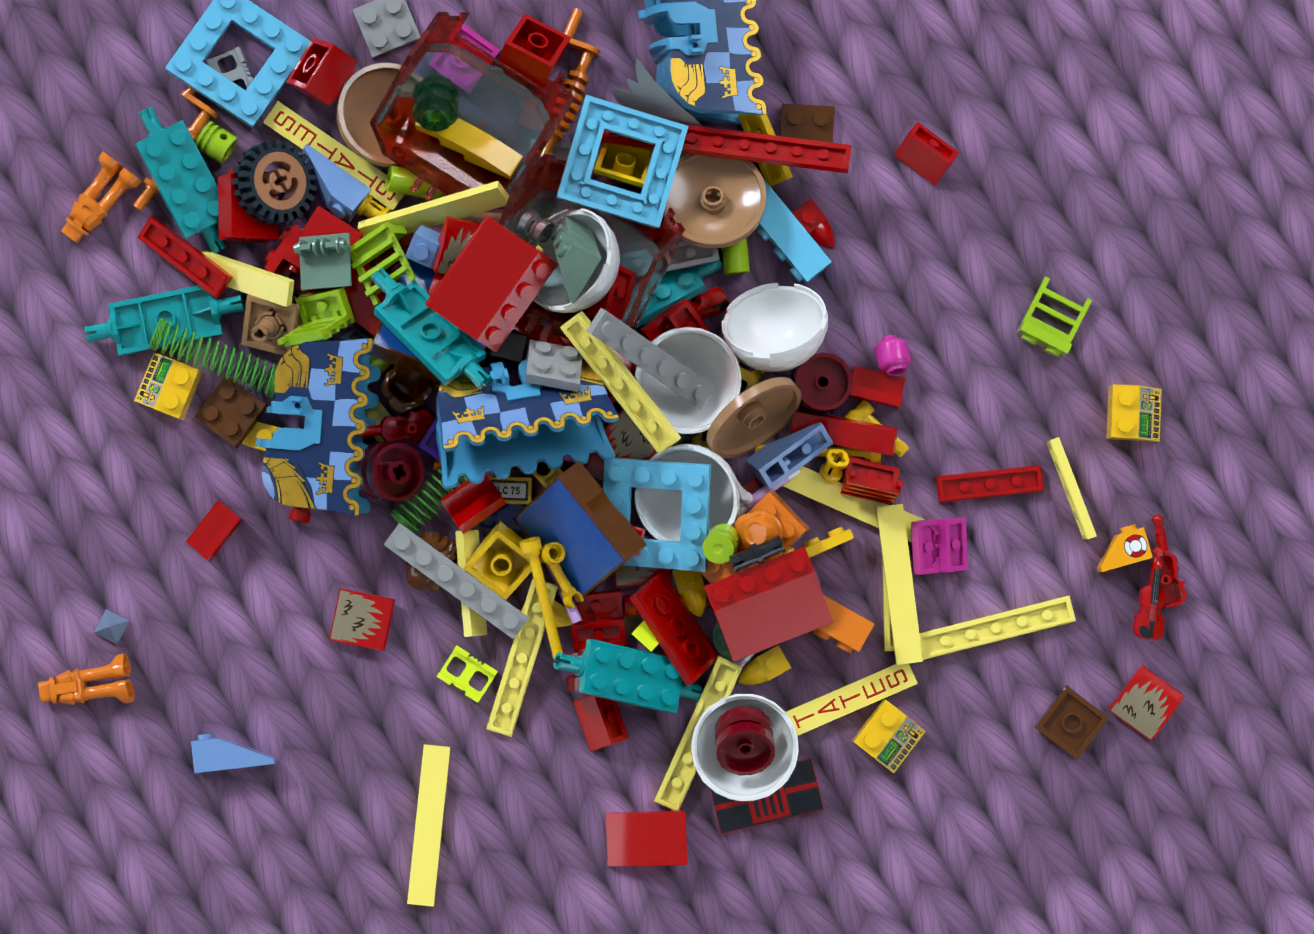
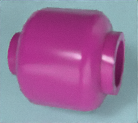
(893, 355)

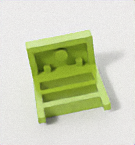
(371, 247)
(321, 315)
(1037, 332)

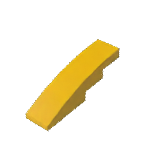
(478, 147)

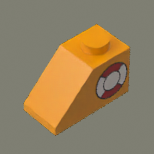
(1125, 549)

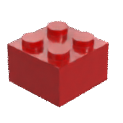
(534, 50)
(322, 72)

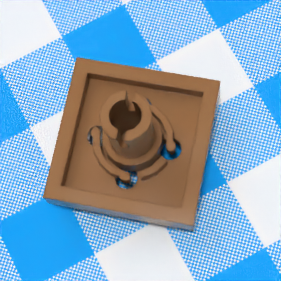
(265, 332)

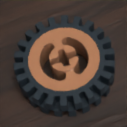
(258, 188)

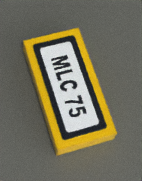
(514, 489)

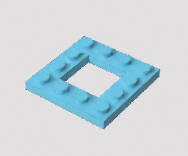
(243, 104)
(662, 133)
(695, 484)

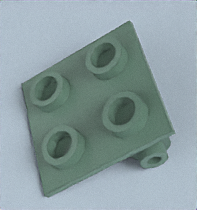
(324, 261)

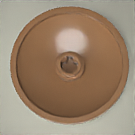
(358, 105)
(716, 200)
(754, 417)

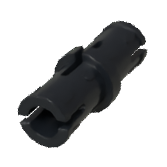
(757, 553)

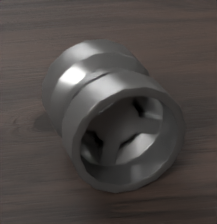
(535, 226)

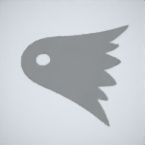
(652, 99)

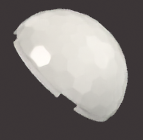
(553, 293)
(775, 326)
(707, 357)
(662, 508)
(747, 786)

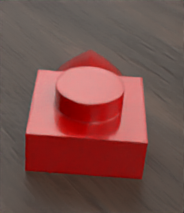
(815, 223)

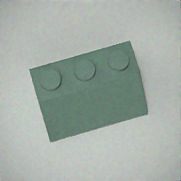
(575, 254)

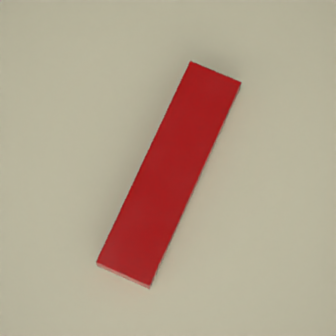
(185, 257)
(850, 432)
(989, 483)

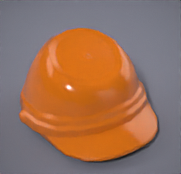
(757, 528)

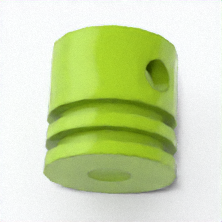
(216, 142)
(720, 543)

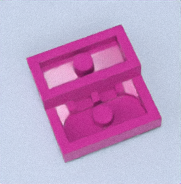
(939, 545)

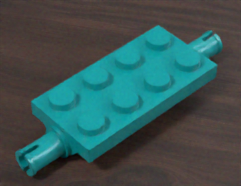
(181, 178)
(677, 286)
(135, 320)
(428, 335)
(628, 676)

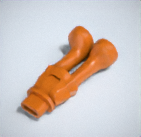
(88, 212)
(72, 685)

